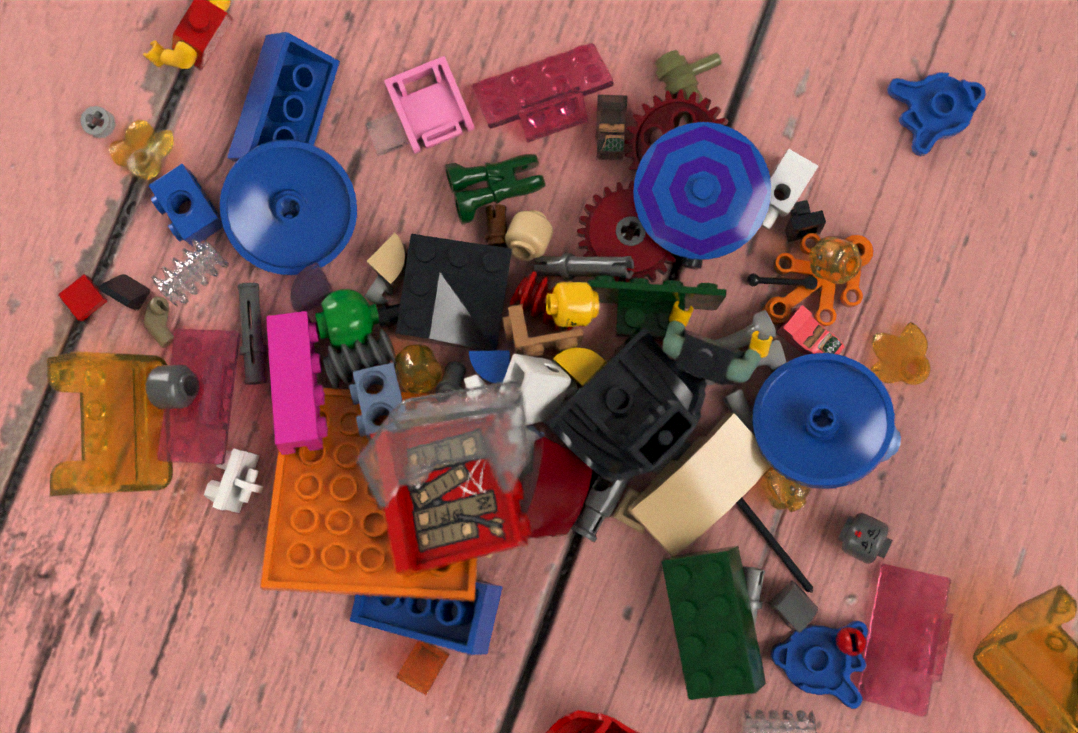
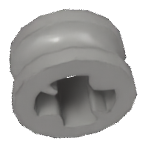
(97, 112)

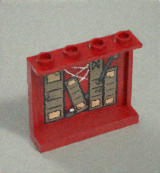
(454, 517)

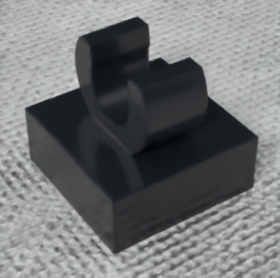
(804, 222)

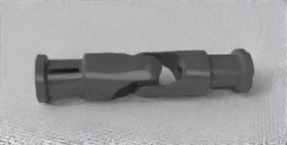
(598, 505)

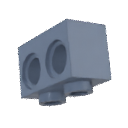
(375, 404)

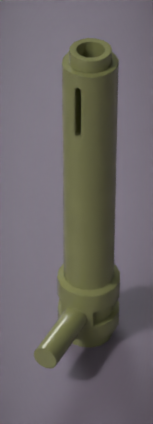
(680, 75)

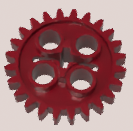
(666, 116)

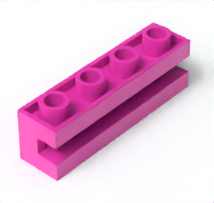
(295, 383)

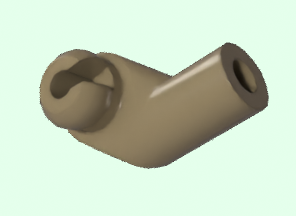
(156, 321)

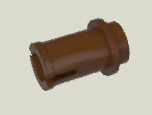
(496, 225)

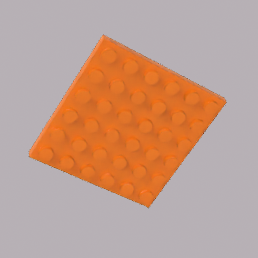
(330, 529)

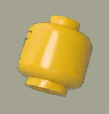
(573, 304)

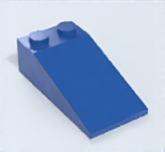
(445, 623)

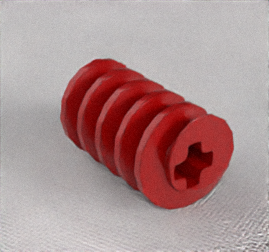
(535, 294)

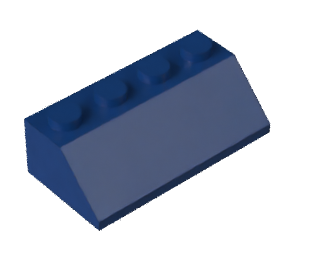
(284, 94)

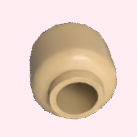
(528, 235)

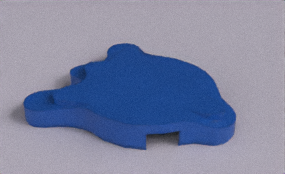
(936, 107)
(818, 665)

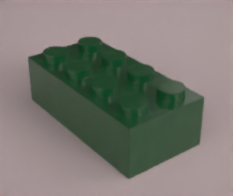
(713, 623)

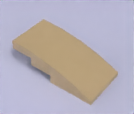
(700, 485)

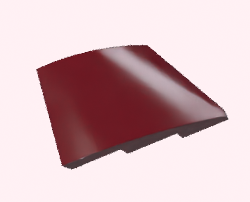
(554, 489)

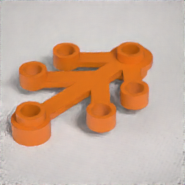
(827, 288)

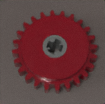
(603, 236)

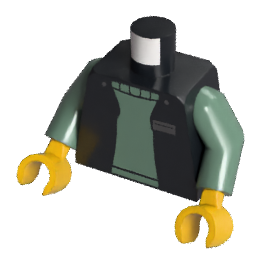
(709, 357)

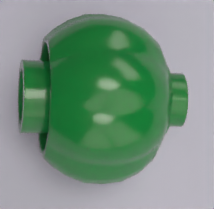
(346, 318)

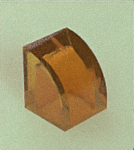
(422, 666)

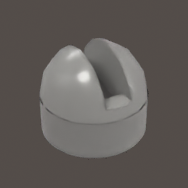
(376, 290)

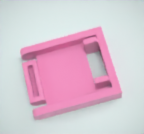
(432, 111)

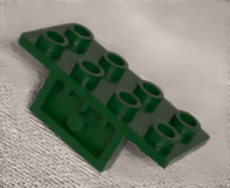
(651, 304)

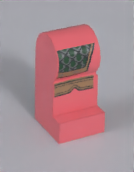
(808, 335)

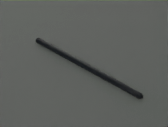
(775, 545)

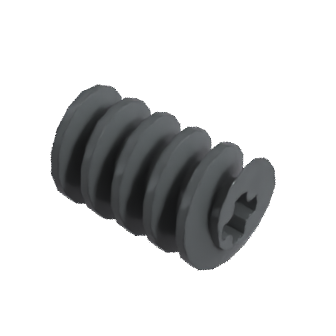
(358, 358)

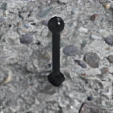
(810, 282)

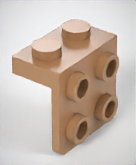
(516, 331)

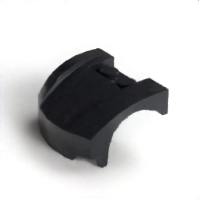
(630, 411)

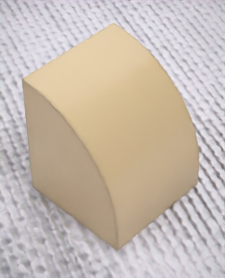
(390, 261)

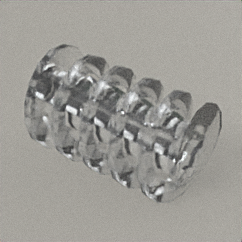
(190, 271)
(774, 724)

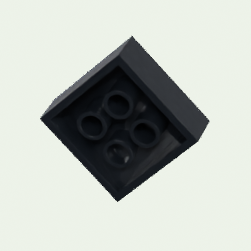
(453, 293)

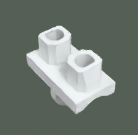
(236, 482)

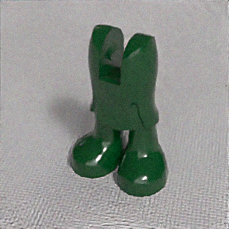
(500, 182)

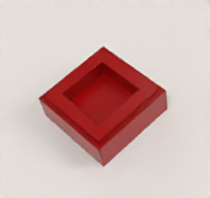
(82, 297)

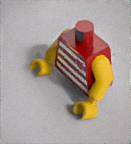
(194, 36)

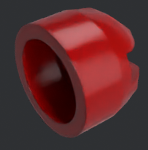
(844, 641)

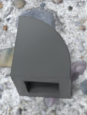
(794, 607)

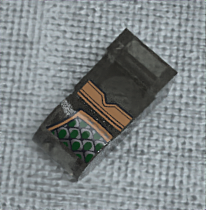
(610, 126)

